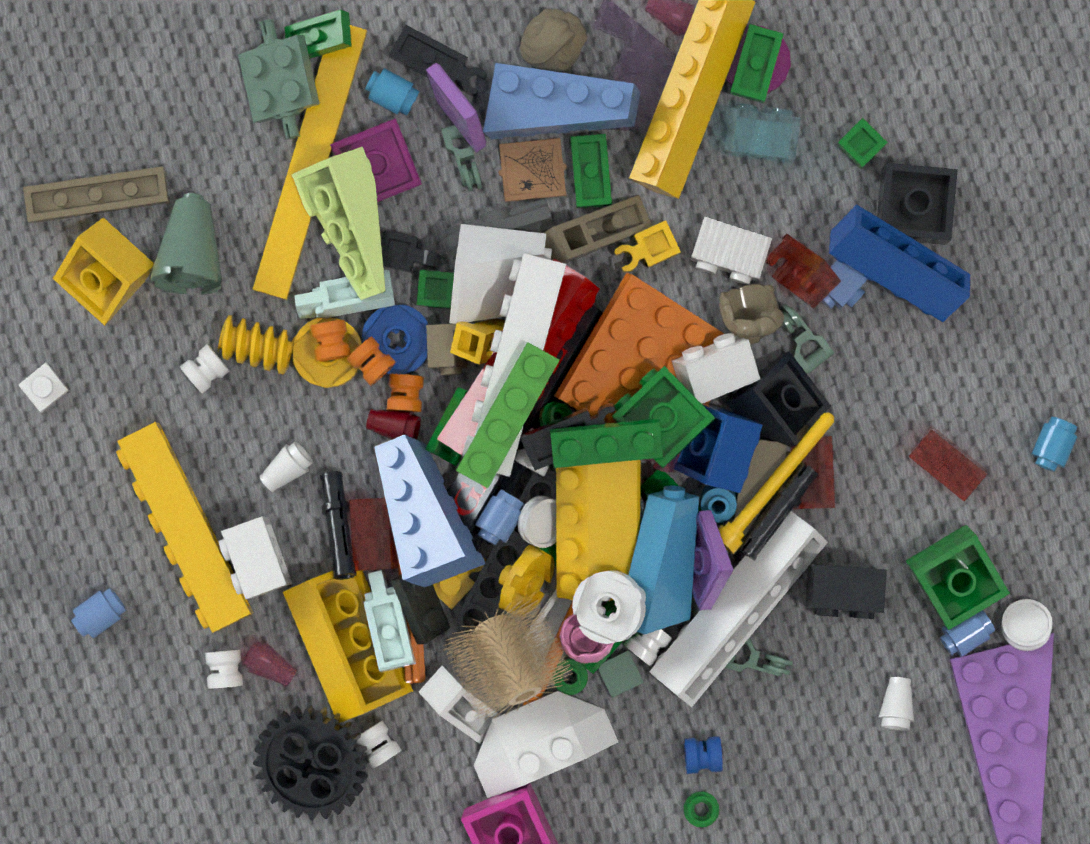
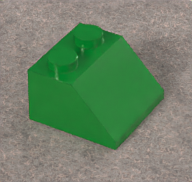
(957, 577)

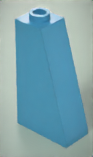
(666, 557)

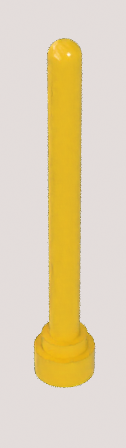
(733, 532)

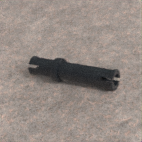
(335, 510)
(778, 510)

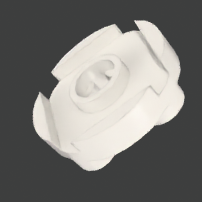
(591, 615)

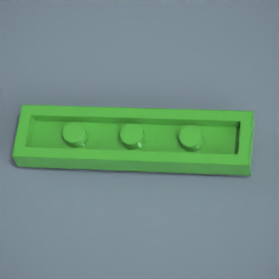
(507, 415)

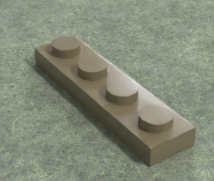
(96, 194)

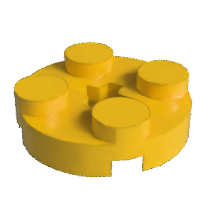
(323, 373)
(525, 579)

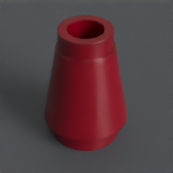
(394, 423)

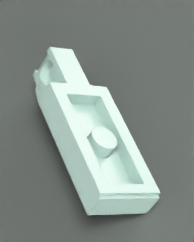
(339, 298)
(387, 625)

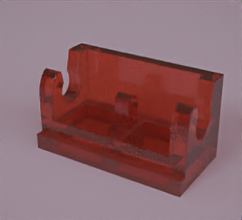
(803, 271)
(948, 463)
(821, 492)
(372, 535)

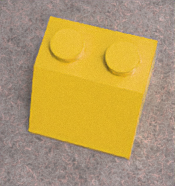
(103, 270)

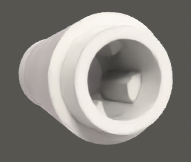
(286, 466)
(897, 705)

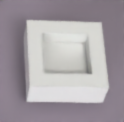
(43, 387)

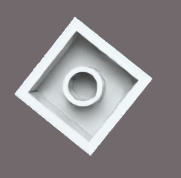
(255, 558)

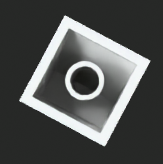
(484, 269)

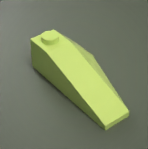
(345, 202)

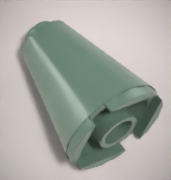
(188, 249)

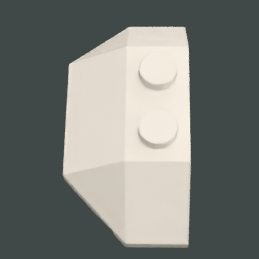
(540, 741)

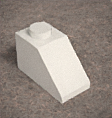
(448, 700)

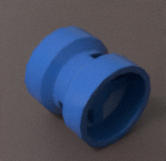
(703, 755)

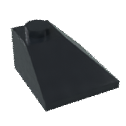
(781, 401)

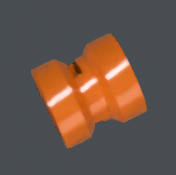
(330, 340)
(377, 366)
(408, 385)

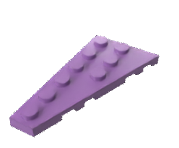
(1007, 720)

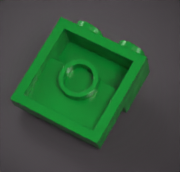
(672, 403)

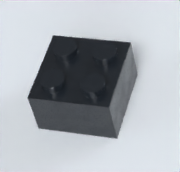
(918, 201)
(845, 588)

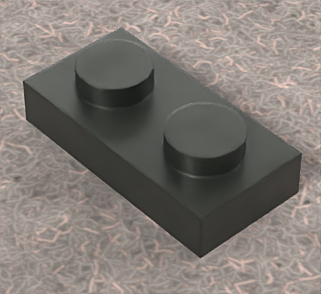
(421, 610)

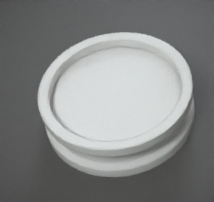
(538, 522)
(1026, 625)

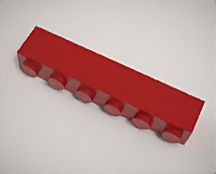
(573, 300)

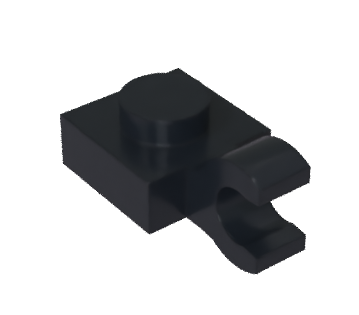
(402, 251)

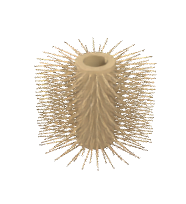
(507, 659)

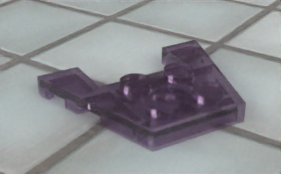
(642, 62)

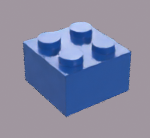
(721, 451)

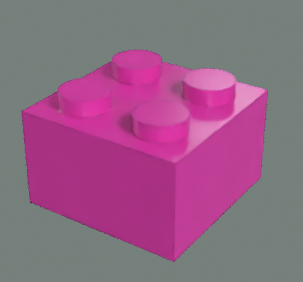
(508, 819)

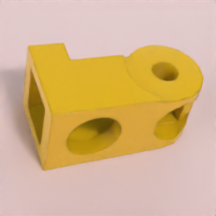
(475, 340)

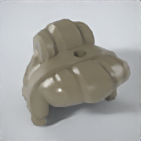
(553, 40)
(751, 311)

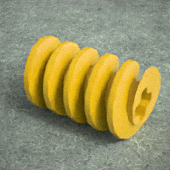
(255, 345)

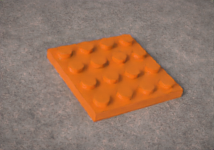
(633, 336)

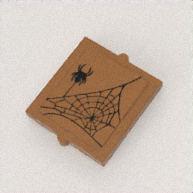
(532, 169)

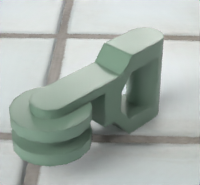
(468, 176)
(808, 364)
(775, 667)

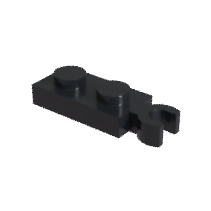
(421, 51)
(538, 441)

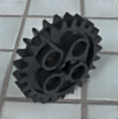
(305, 791)

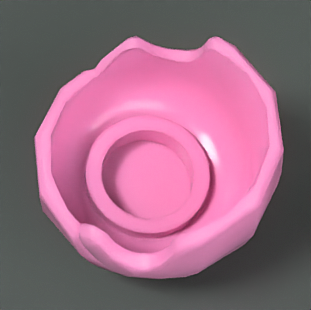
(578, 645)

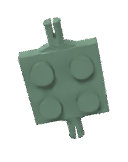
(278, 79)

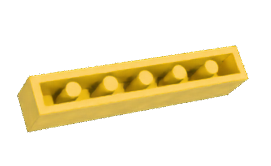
(690, 95)
(184, 526)

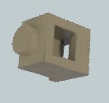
(438, 350)

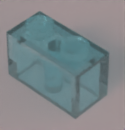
(761, 134)

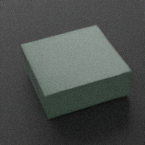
(620, 674)

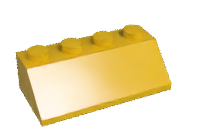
(595, 521)
(341, 646)

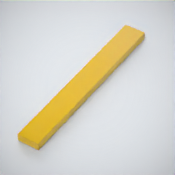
(313, 146)

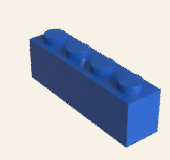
(899, 263)

